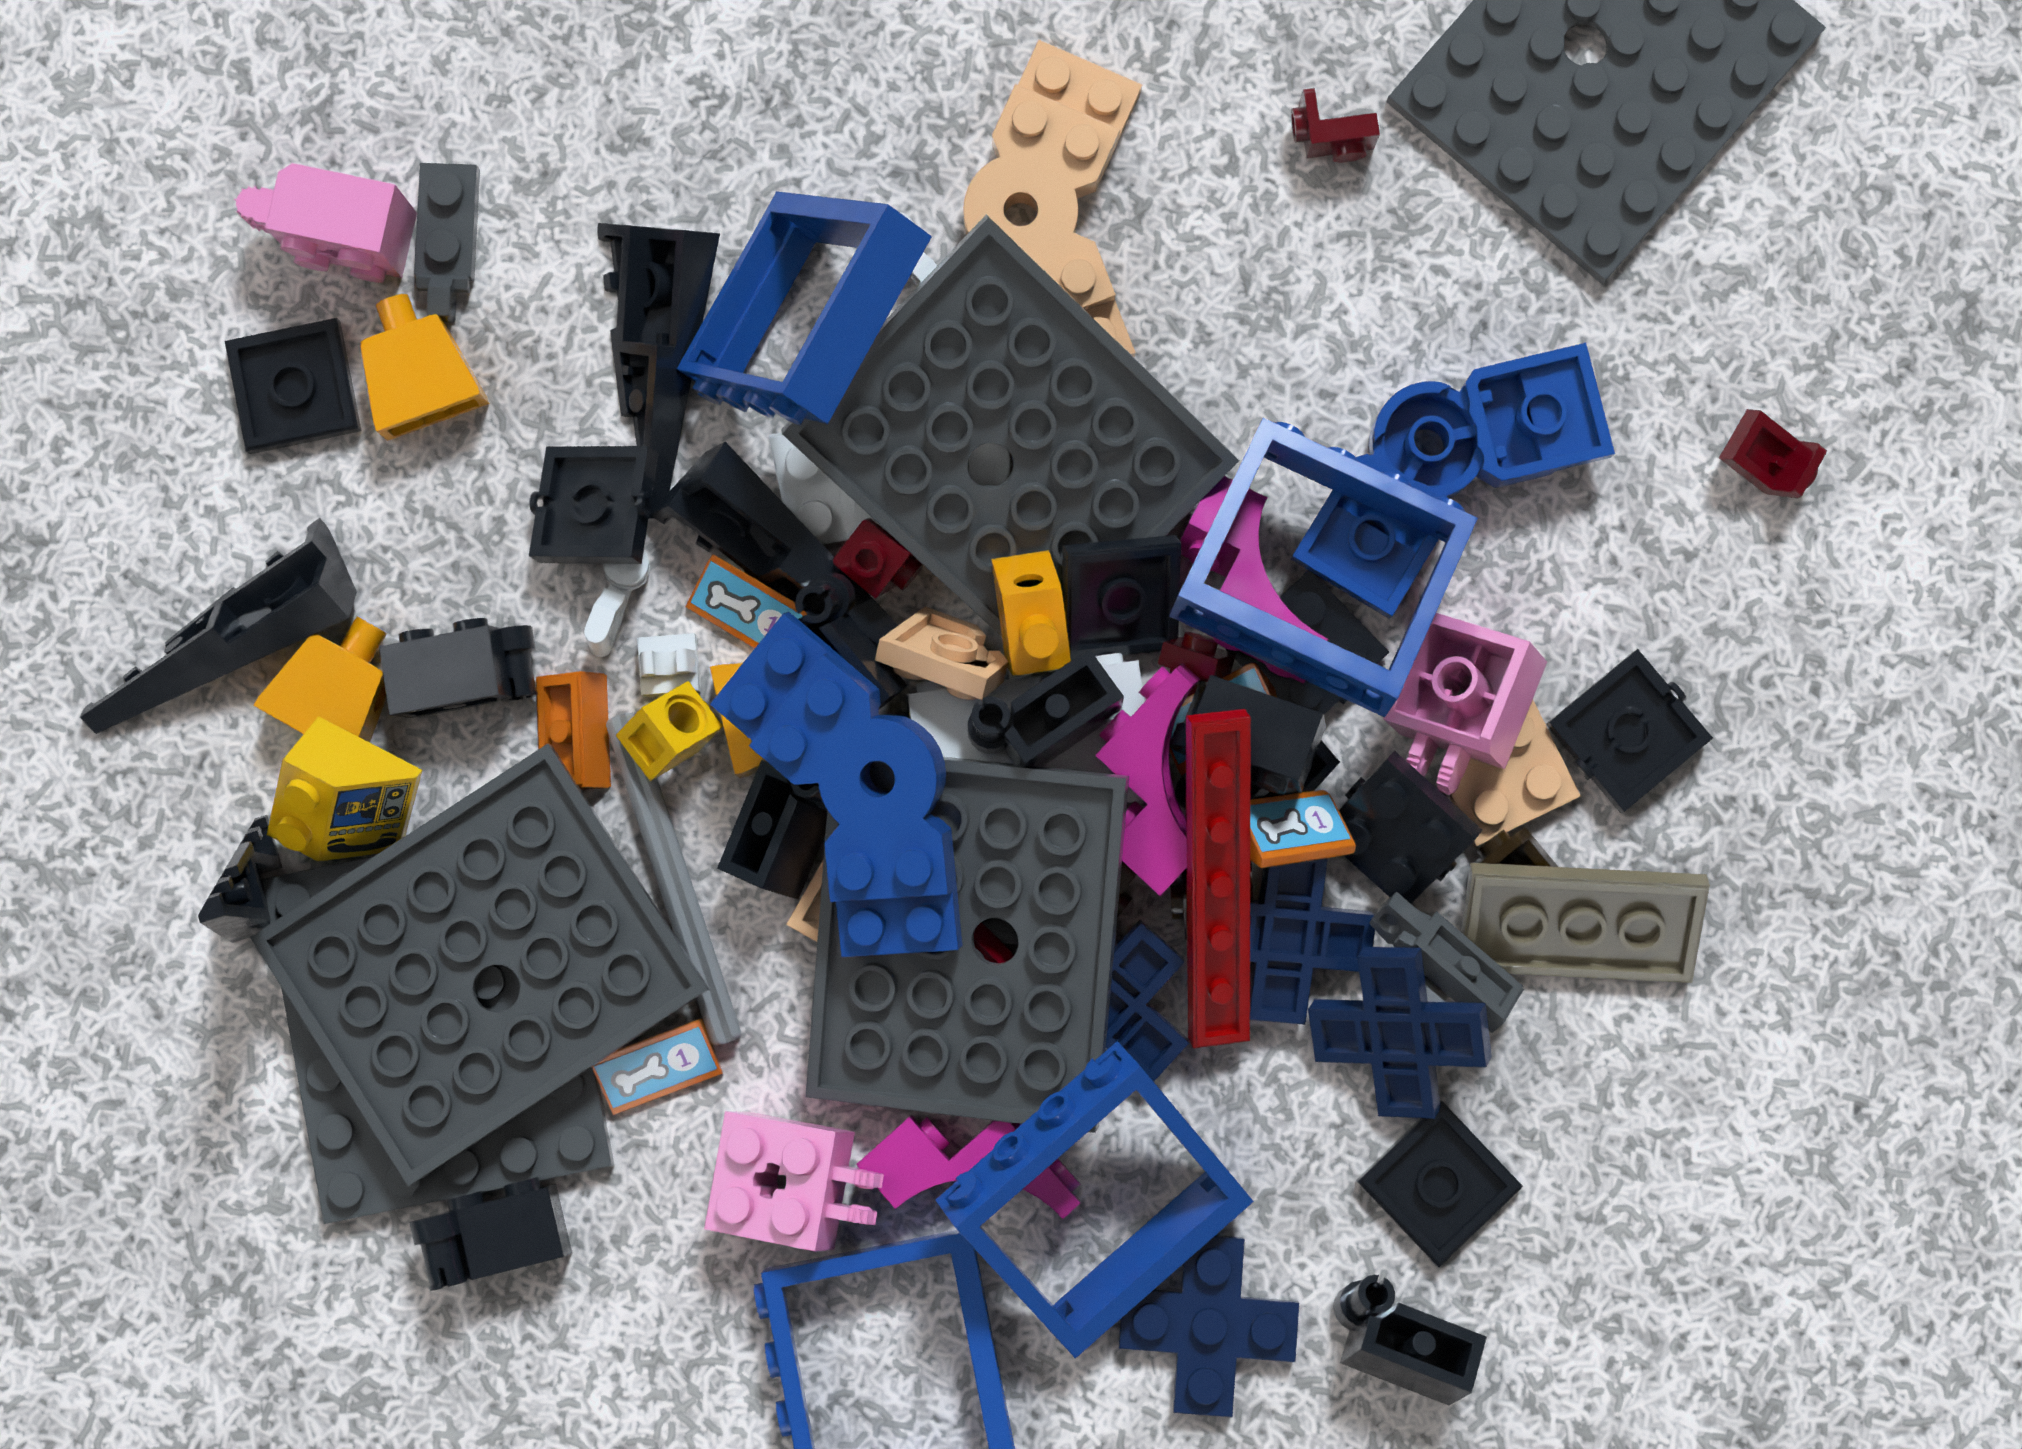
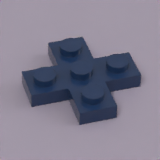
(1294, 936)
(1139, 971)
(1400, 1032)
(1211, 1328)

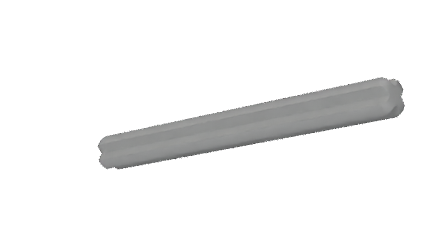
(676, 889)

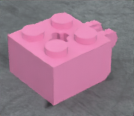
(334, 220)
(1482, 721)
(816, 1168)

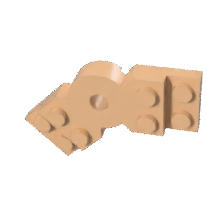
(1048, 155)

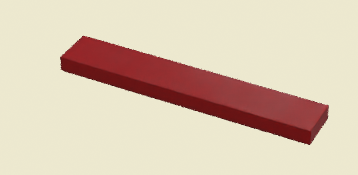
(1218, 877)

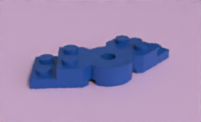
(1501, 426)
(823, 726)

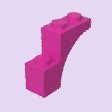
(1239, 558)
(1141, 749)
(915, 1161)

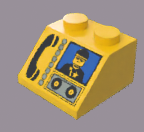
(341, 795)

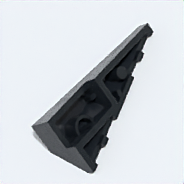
(662, 301)
(758, 532)
(263, 615)
(238, 902)

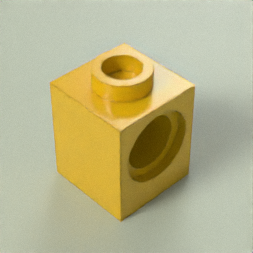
(669, 730)

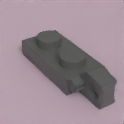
(446, 234)
(1449, 958)

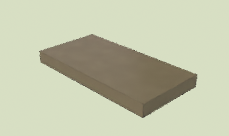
(1587, 921)

